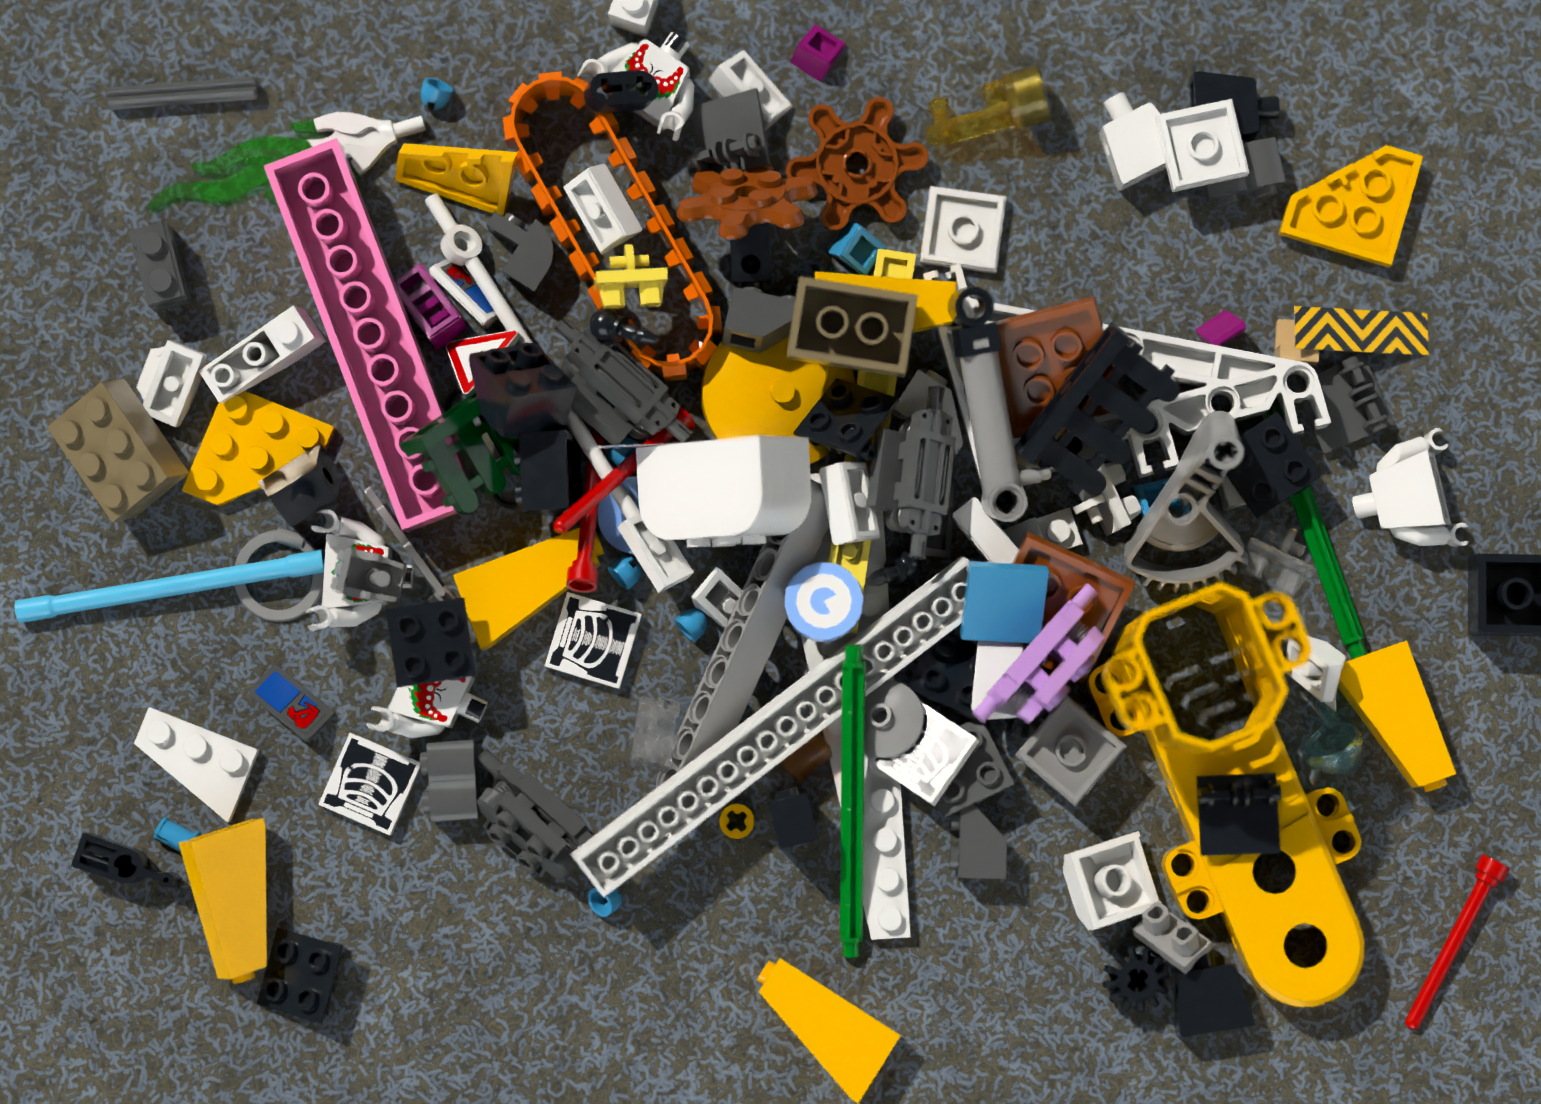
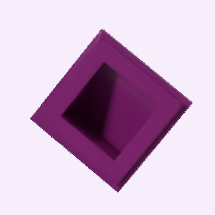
(817, 52)
(1221, 329)

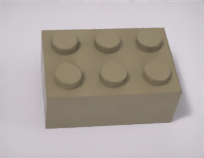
(852, 326)
(117, 450)

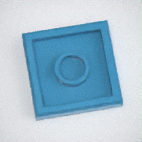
(1004, 602)

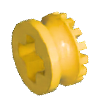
(736, 833)

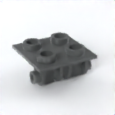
(729, 133)
(1352, 404)
(979, 777)

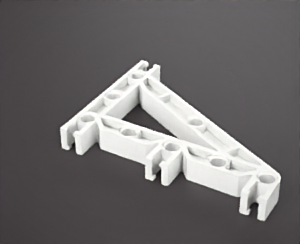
(1242, 376)

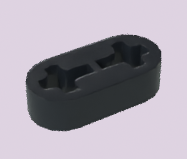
(620, 85)

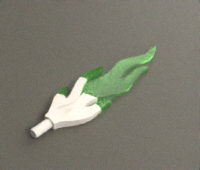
(360, 135)

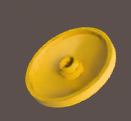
(763, 392)

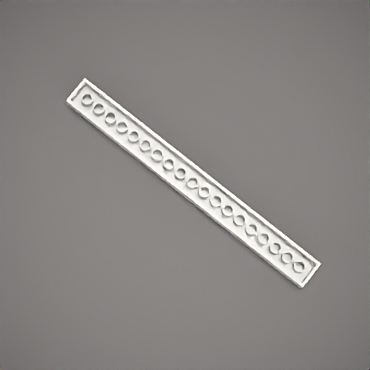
(771, 734)

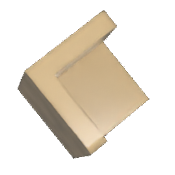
(1286, 344)

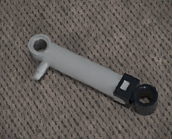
(988, 410)

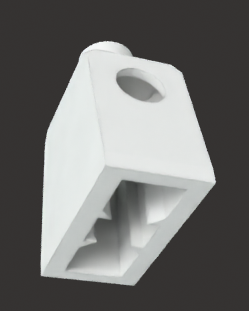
(1131, 141)

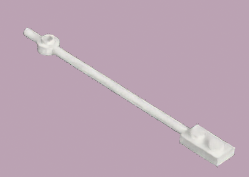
(657, 556)

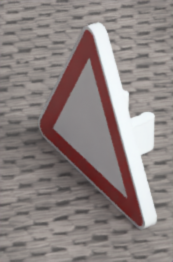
(460, 350)

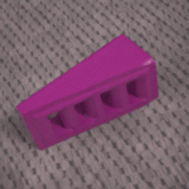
(442, 326)

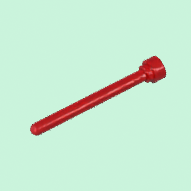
(614, 478)
(582, 574)
(1489, 875)

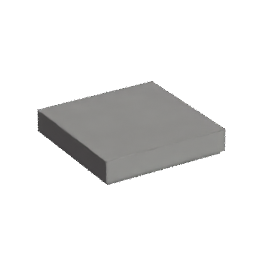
(1070, 750)

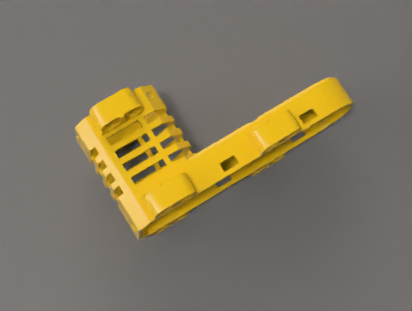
(1251, 916)

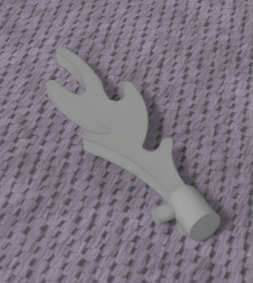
(441, 593)

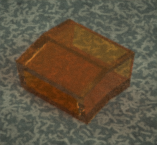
(807, 758)

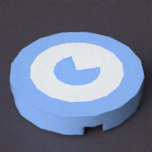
(823, 601)

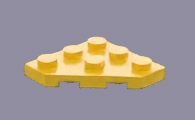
(1357, 207)
(247, 443)

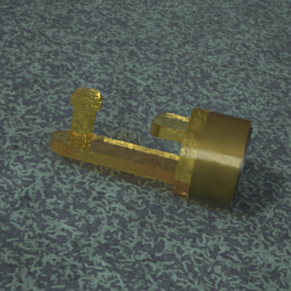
(1014, 100)

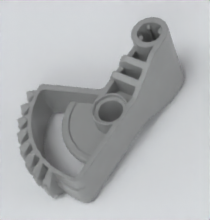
(1201, 469)

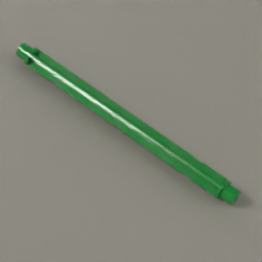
(1326, 565)
(852, 800)

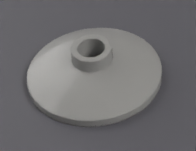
(902, 724)

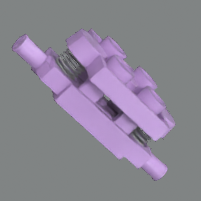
(1072, 659)

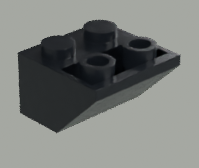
(521, 389)

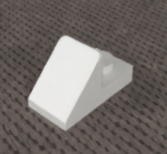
(1055, 527)
(717, 597)

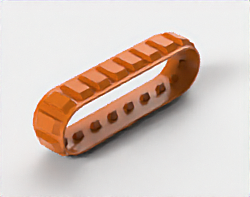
(552, 86)

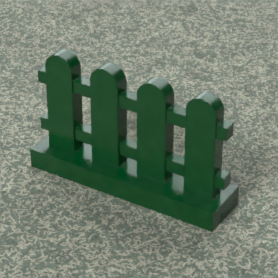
(467, 439)

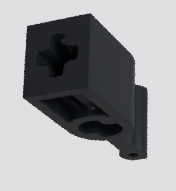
(112, 868)

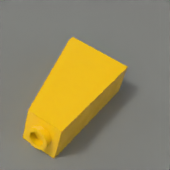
(931, 301)
(518, 585)
(1397, 711)
(230, 895)
(833, 1029)

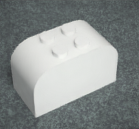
(725, 489)

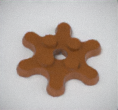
(867, 139)
(728, 201)

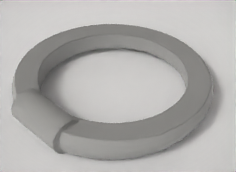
(289, 539)

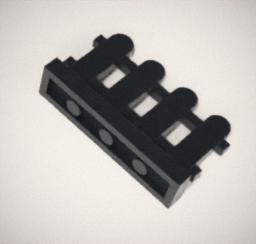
(1088, 380)

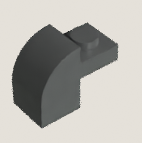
(534, 253)

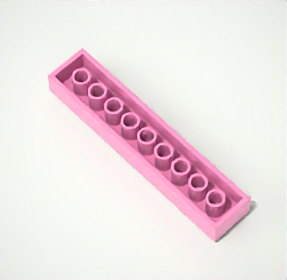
(363, 321)

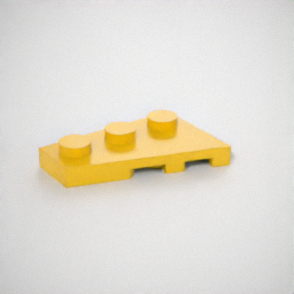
(460, 174)

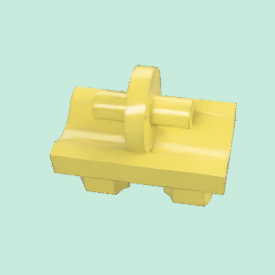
(612, 283)

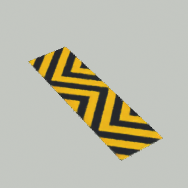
(1361, 330)

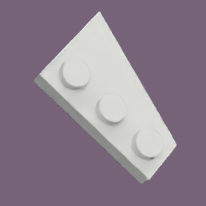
(199, 759)

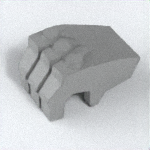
(368, 576)

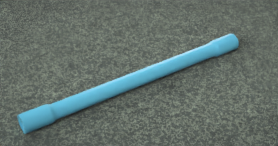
(51, 606)

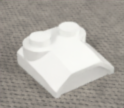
(1109, 881)

